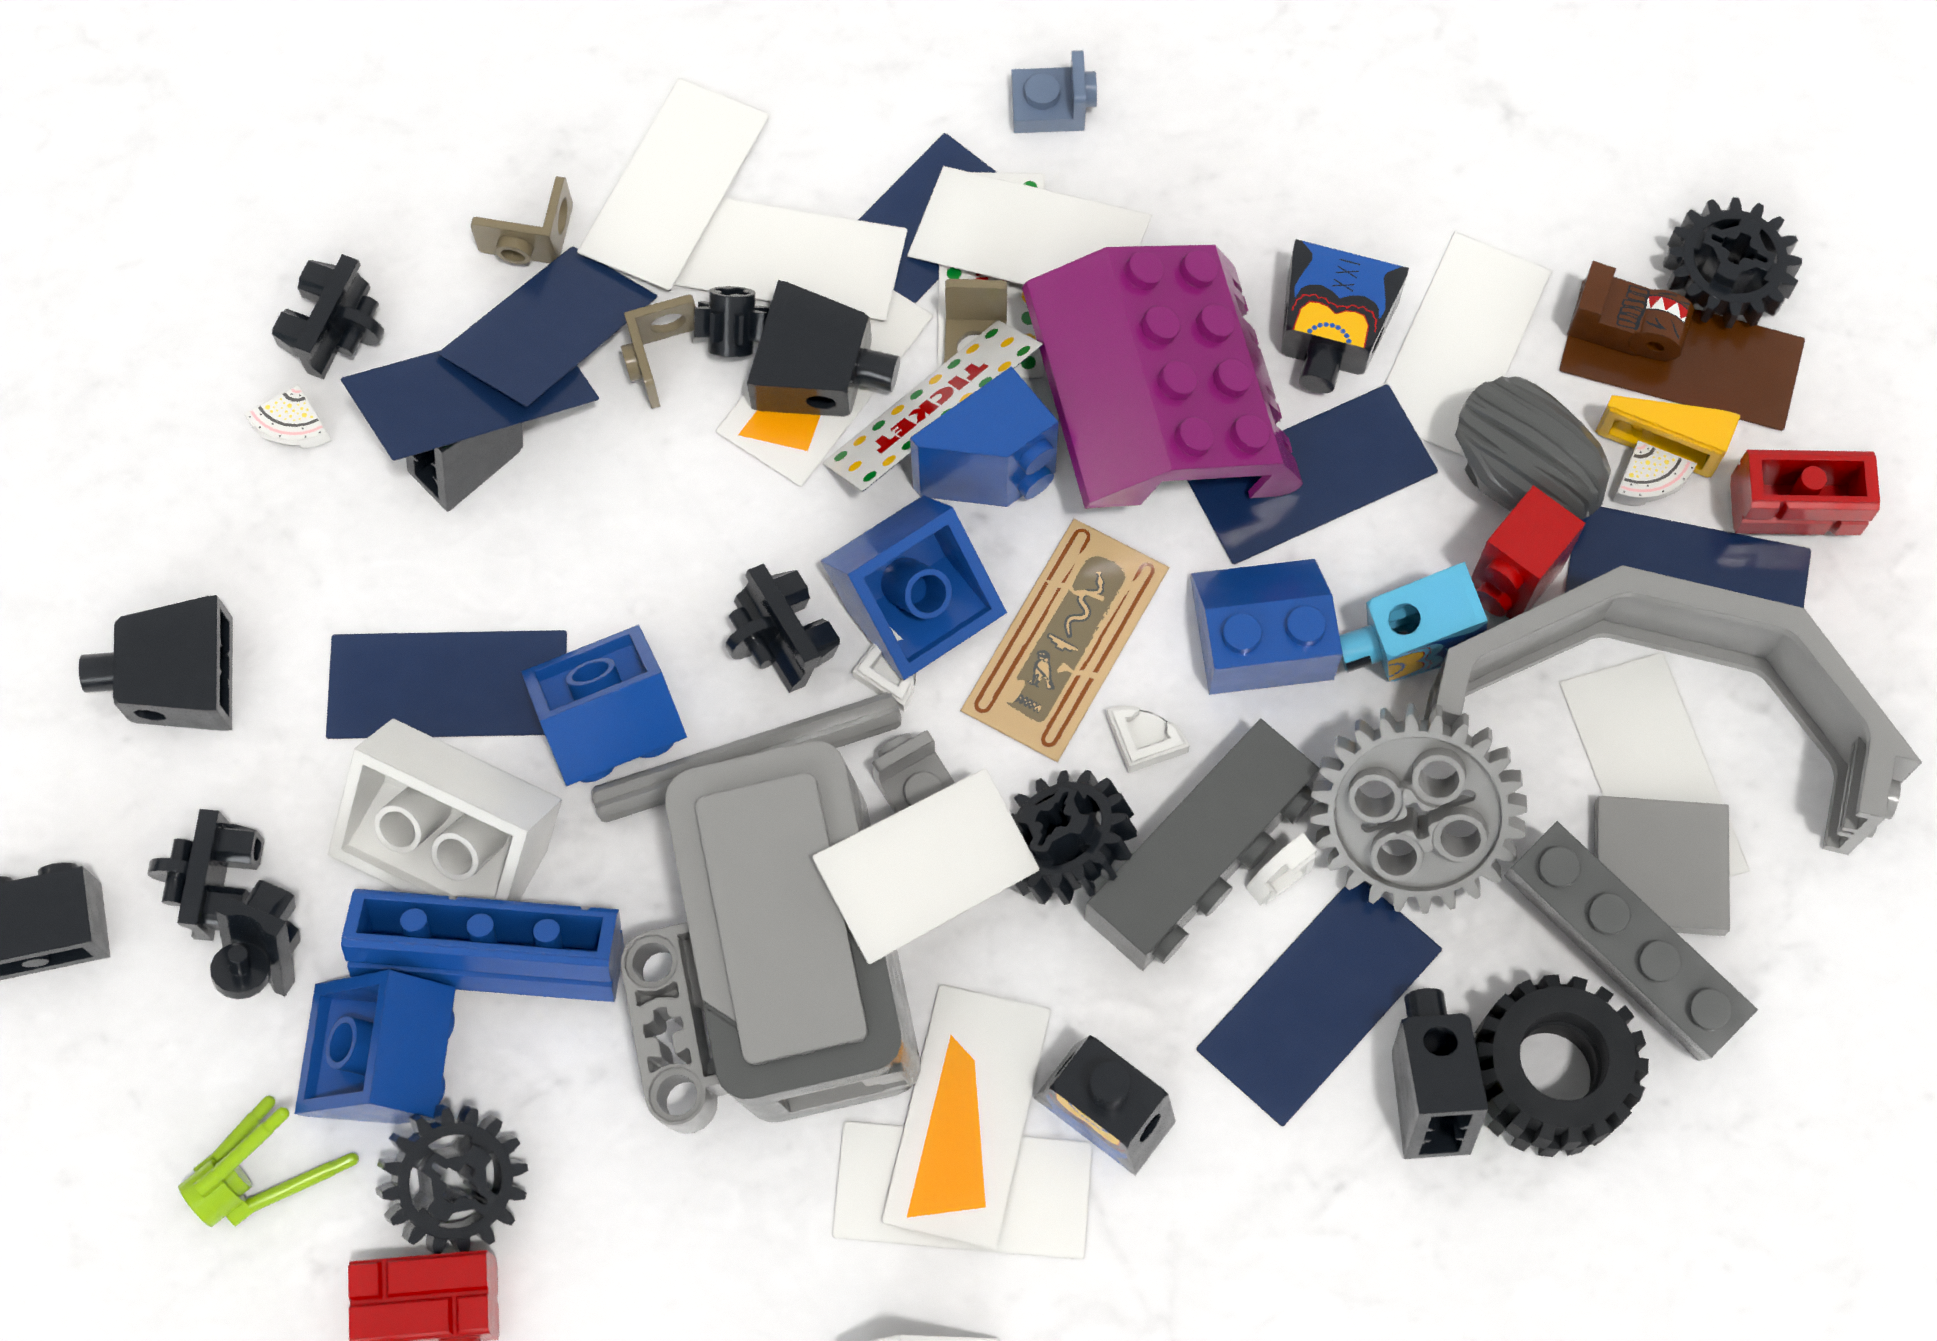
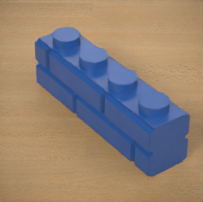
(486, 944)

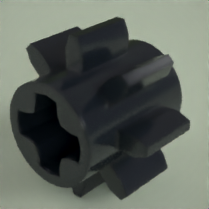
(730, 321)

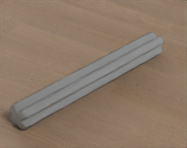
(835, 727)

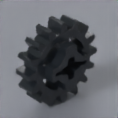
(1732, 262)
(1069, 839)
(435, 1199)

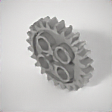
(1396, 757)

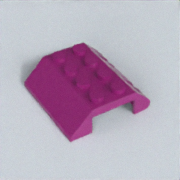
(1157, 373)

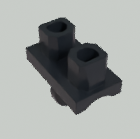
(338, 319)
(772, 631)
(198, 870)
(255, 943)

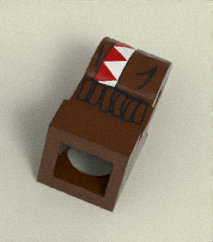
(1630, 316)

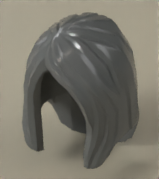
(1526, 438)

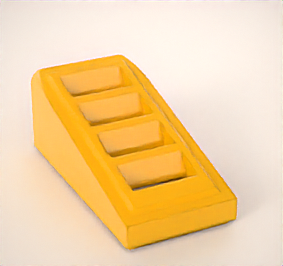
(1680, 429)

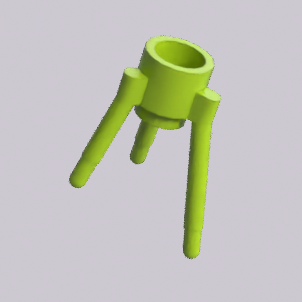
(220, 1183)

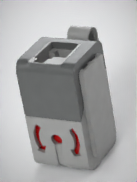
(766, 952)

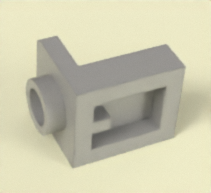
(909, 770)

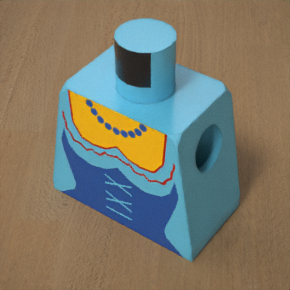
(1436, 613)

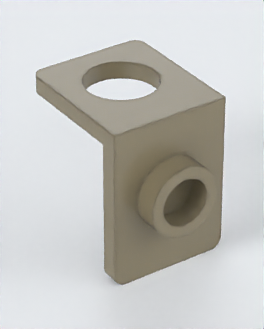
(523, 242)
(971, 309)
(644, 332)

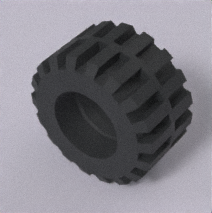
(1597, 1032)

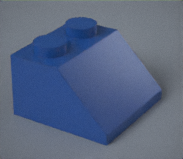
(988, 446)
(918, 580)
(1266, 626)
(604, 706)
(376, 1048)

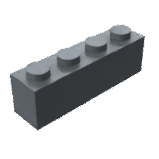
(1202, 845)
(1630, 943)

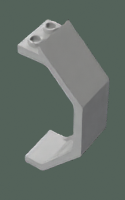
(1724, 629)

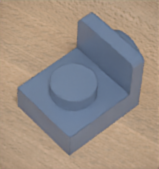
(1053, 97)

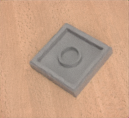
(1669, 857)

